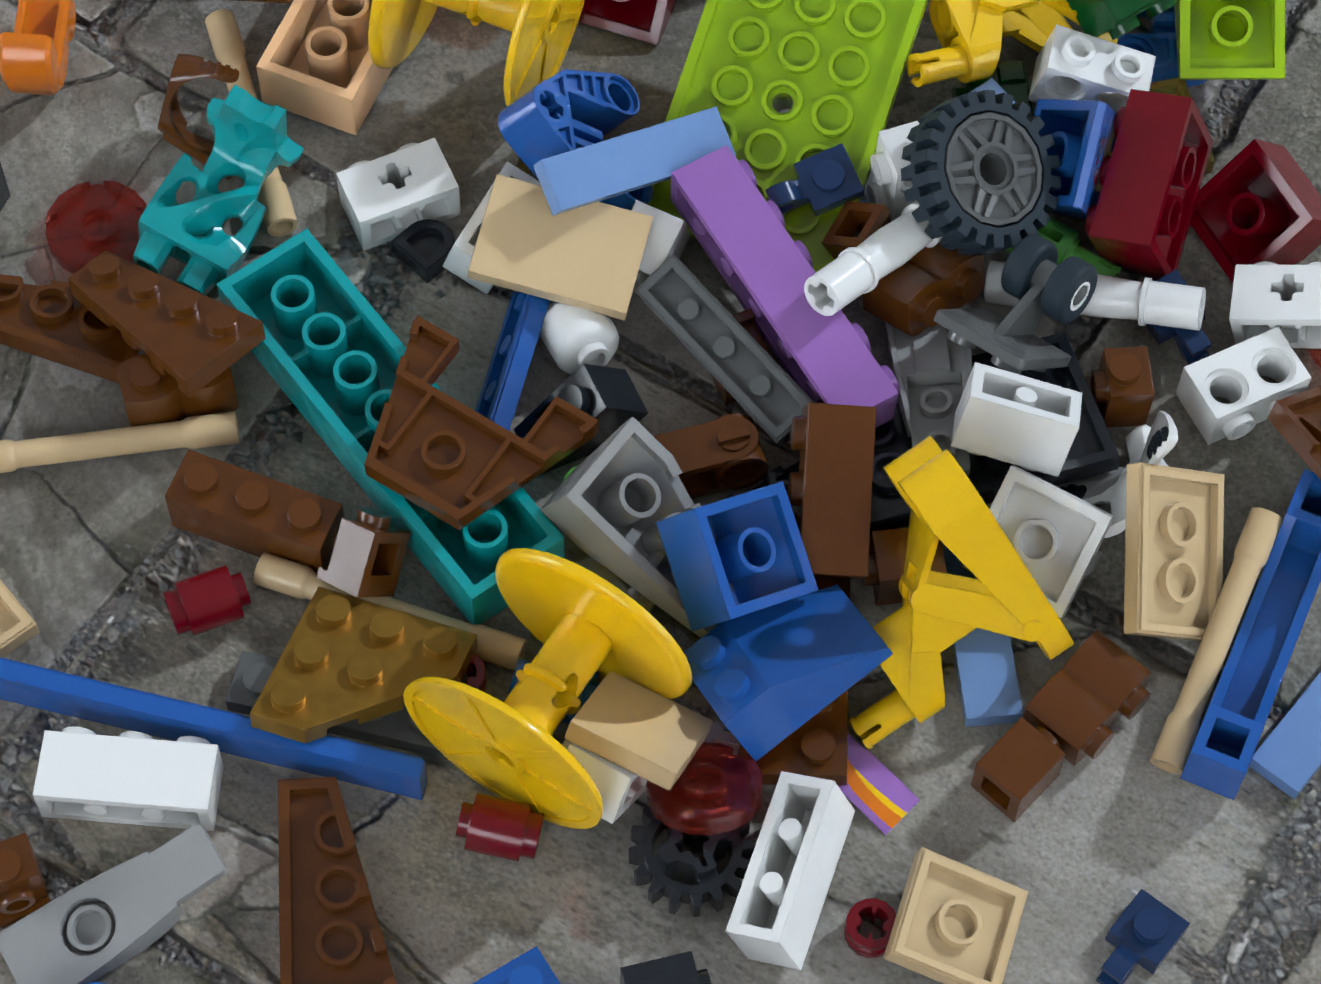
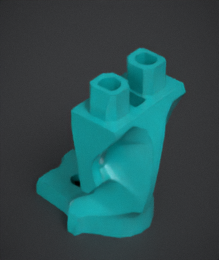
(247, 145)

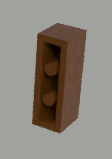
(834, 486)
(252, 511)

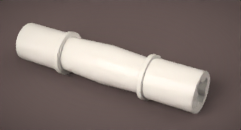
(861, 267)
(1124, 299)

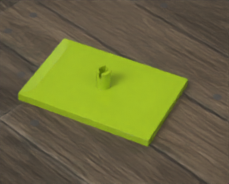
(820, 59)

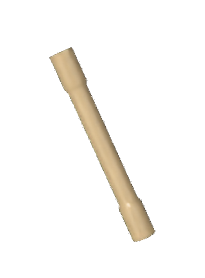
(230, 50)
(190, 433)
(301, 583)
(1184, 721)

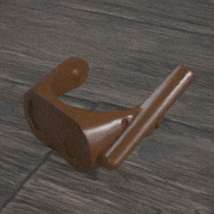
(171, 120)

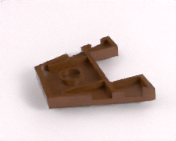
(449, 453)

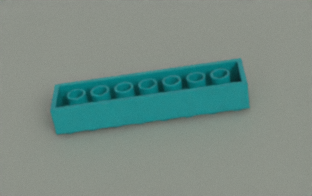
(339, 371)

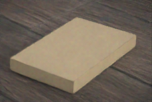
(569, 258)
(1172, 550)

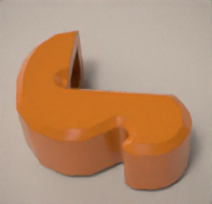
(37, 51)

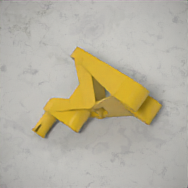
(974, 33)
(947, 606)

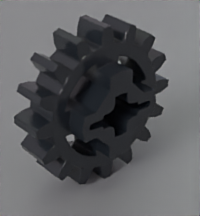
(673, 865)

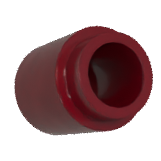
(207, 601)
(500, 827)

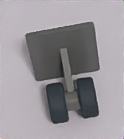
(1042, 289)

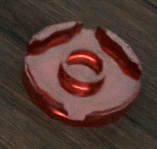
(93, 221)
(711, 794)

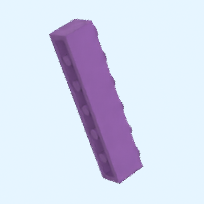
(768, 274)

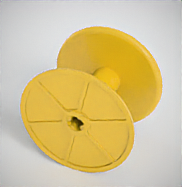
(536, 47)
(584, 630)

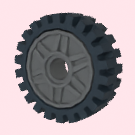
(1016, 183)

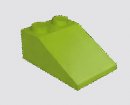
(1230, 39)

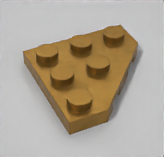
(354, 664)

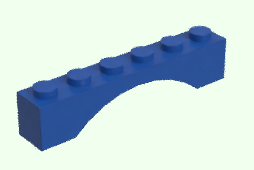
(1261, 648)

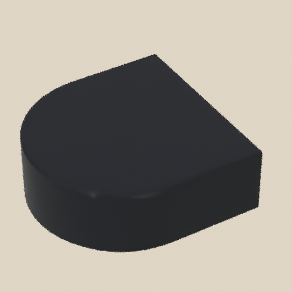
(424, 247)

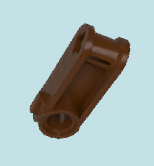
(717, 454)

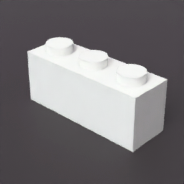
(128, 779)
(790, 870)

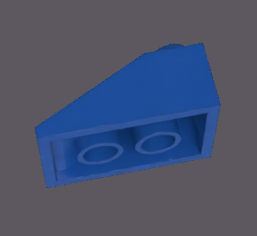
(783, 665)

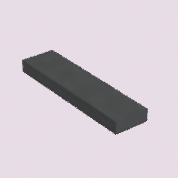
(724, 348)

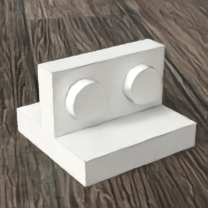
(1051, 533)

